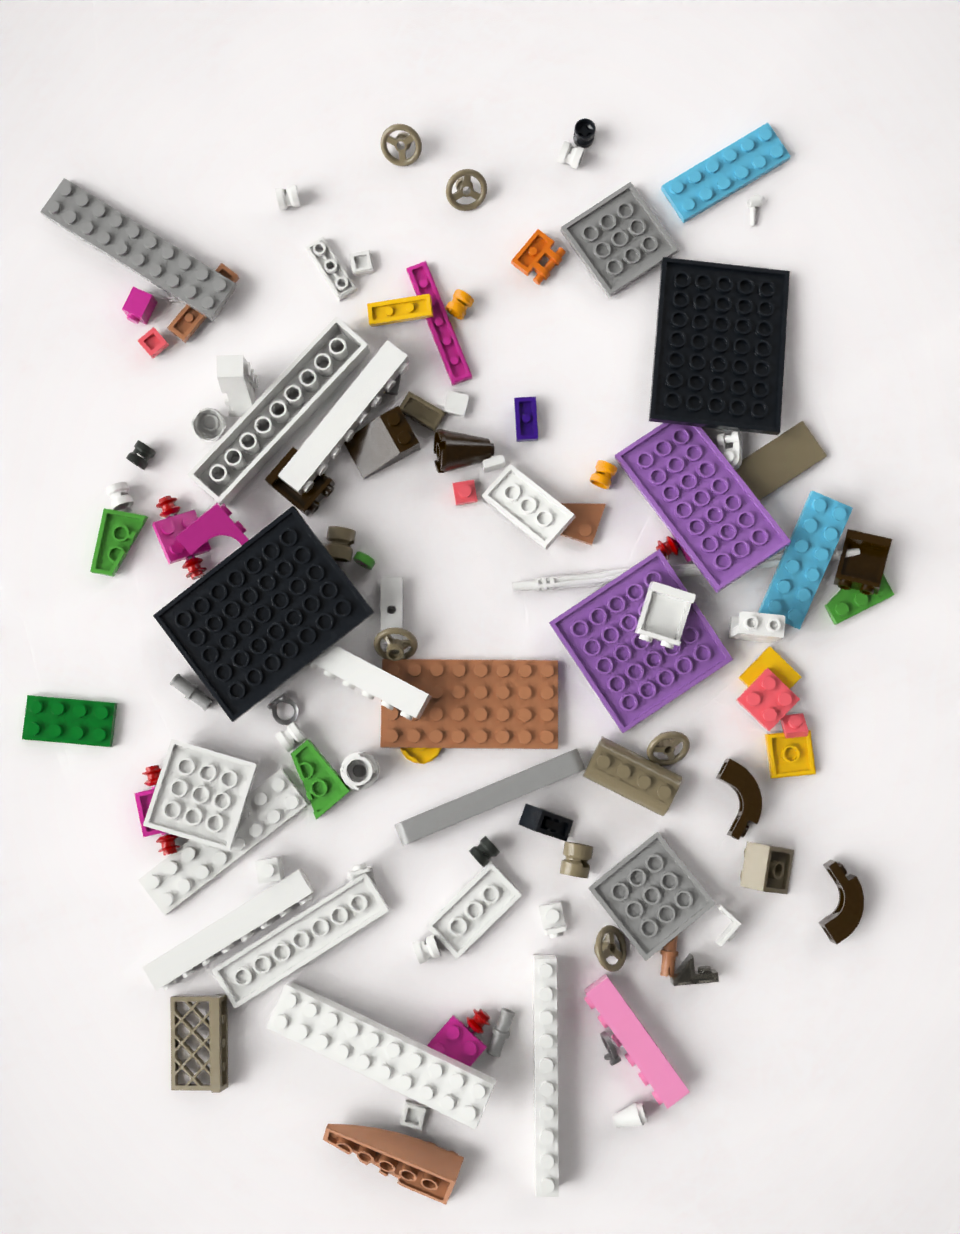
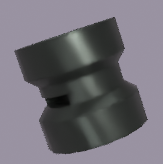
(143, 450)
(488, 848)

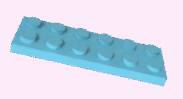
(725, 172)
(805, 558)

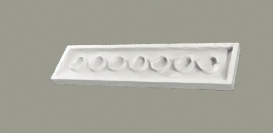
(199, 863)
(300, 940)

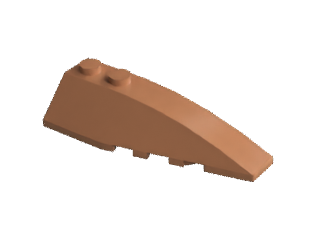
(414, 1162)

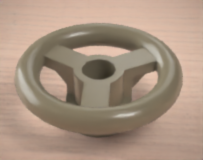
(401, 137)
(465, 181)
(395, 647)
(666, 743)
(607, 948)

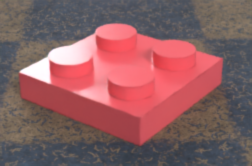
(767, 699)

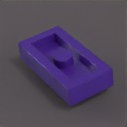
(526, 419)

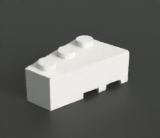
(237, 381)

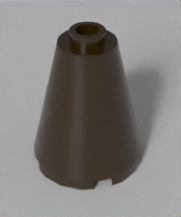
(459, 450)

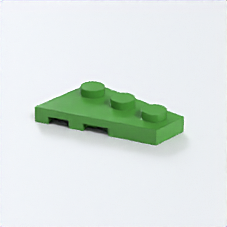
(114, 540)
(851, 602)
(319, 778)

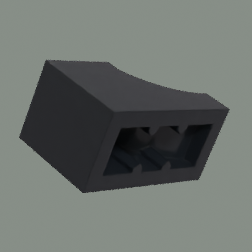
(546, 822)

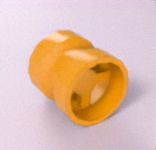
(459, 304)
(603, 474)

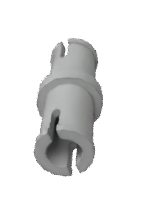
(191, 692)
(500, 1032)

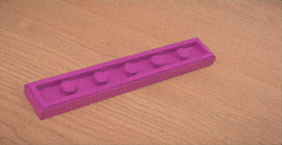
(440, 325)

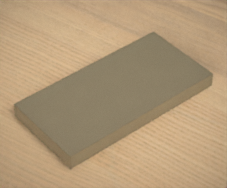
(780, 460)

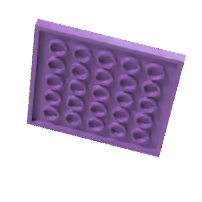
(627, 672)

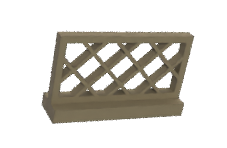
(217, 1043)

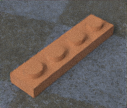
(189, 319)

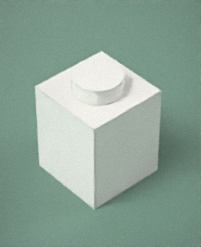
(269, 869)

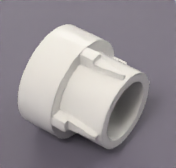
(349, 764)

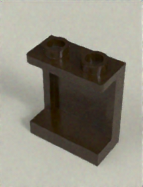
(309, 501)
(863, 570)

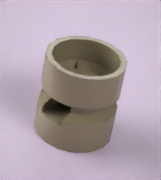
(339, 543)
(576, 859)

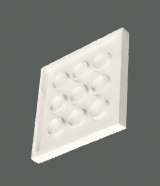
(200, 795)

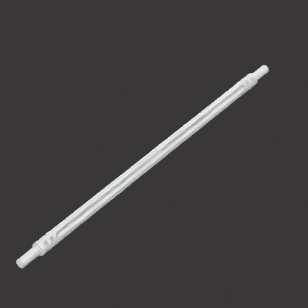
(605, 577)

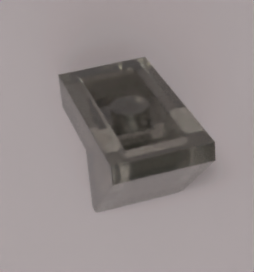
(687, 975)

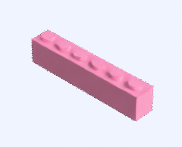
(636, 1041)

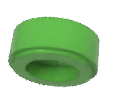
(364, 560)

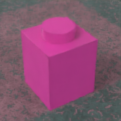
(139, 306)

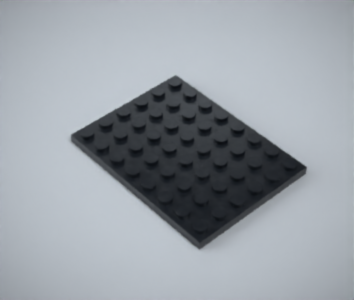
(719, 346)
(263, 614)

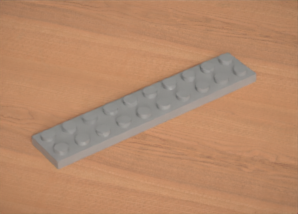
(139, 249)

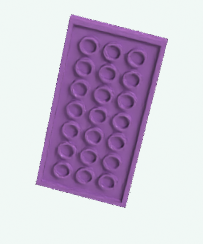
(702, 502)

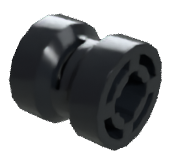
(585, 128)

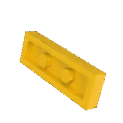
(400, 310)

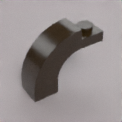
(748, 794)
(850, 906)

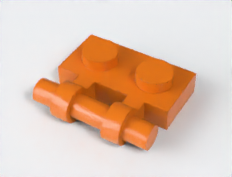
(533, 252)

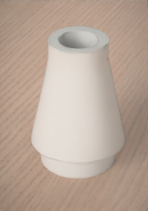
(631, 1116)

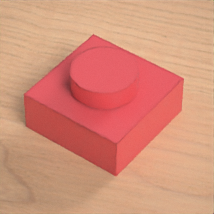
(153, 342)
(465, 492)
(794, 726)

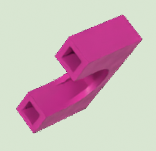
(211, 524)

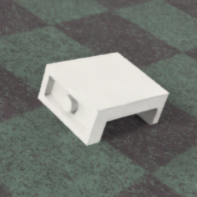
(664, 614)
(757, 627)

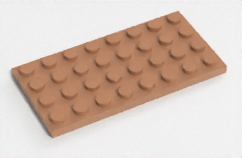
(476, 704)

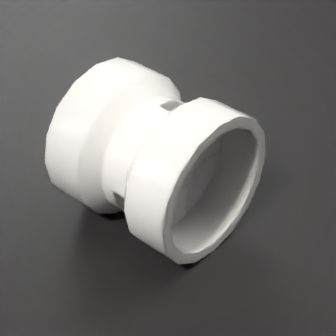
(571, 155)
(287, 197)
(119, 496)
(290, 736)
(426, 949)

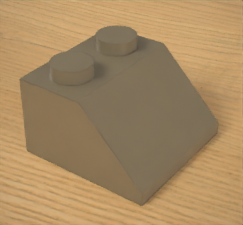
(766, 868)

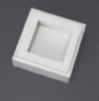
(361, 263)
(456, 404)
(493, 463)
(413, 1115)

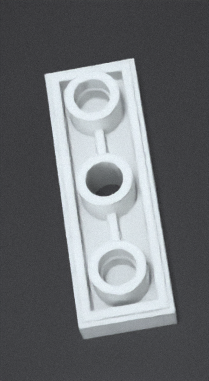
(337, 277)
(391, 596)

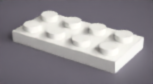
(528, 506)
(473, 910)

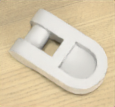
(734, 454)

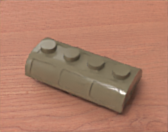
(633, 776)

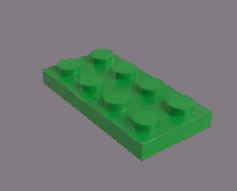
(69, 721)

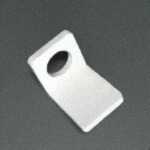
(360, 869)
(730, 932)

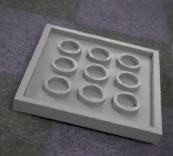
(619, 239)
(651, 896)

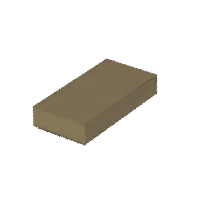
(422, 411)

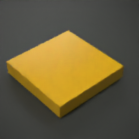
(775, 663)
(789, 755)

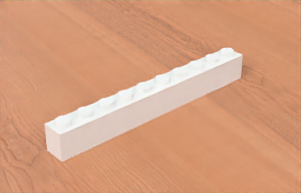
(545, 1076)

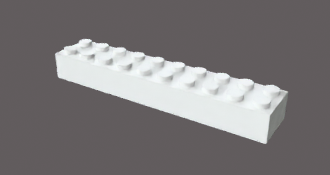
(279, 412)
(382, 1054)

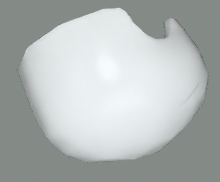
(208, 424)

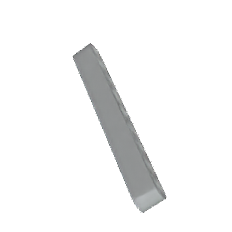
(489, 797)

